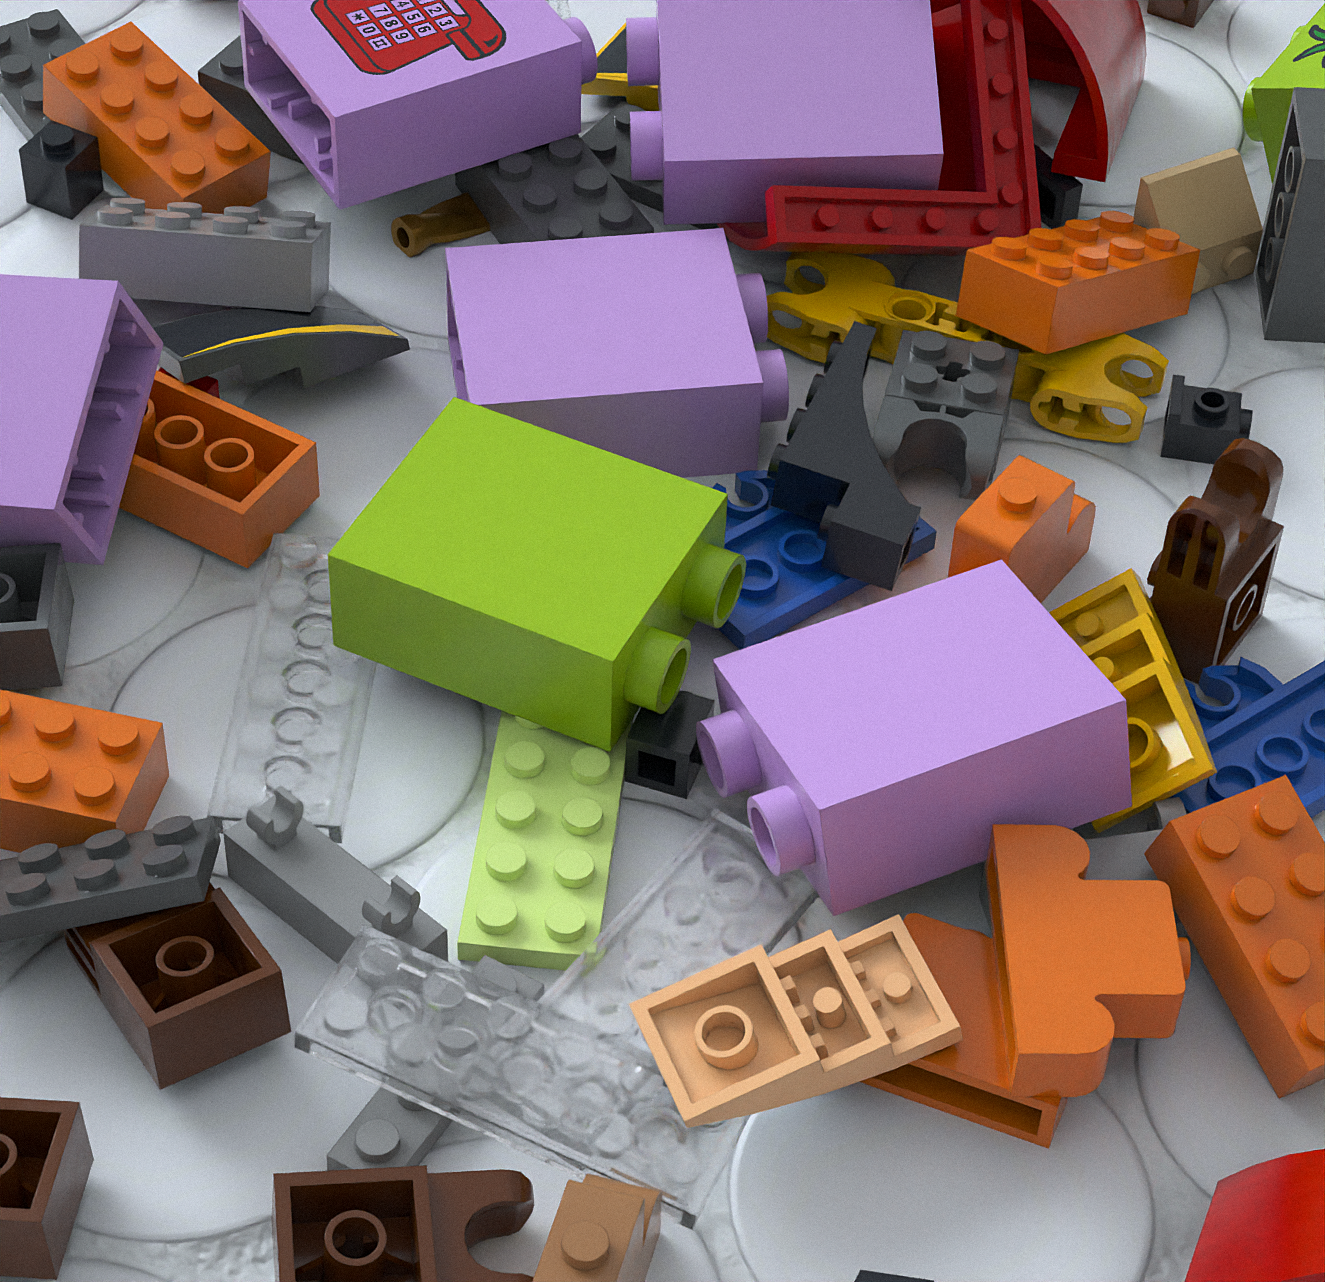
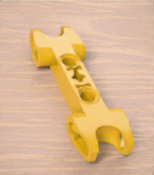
(1062, 386)

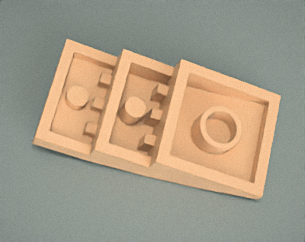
(794, 1022)

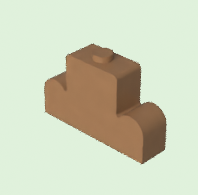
(601, 1233)

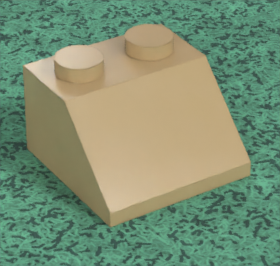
(1210, 210)

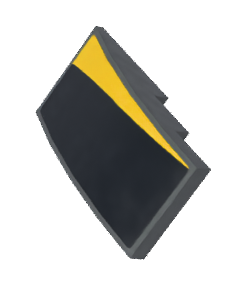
(268, 342)

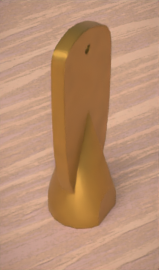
(441, 223)

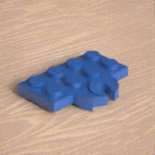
(783, 563)
(1261, 733)

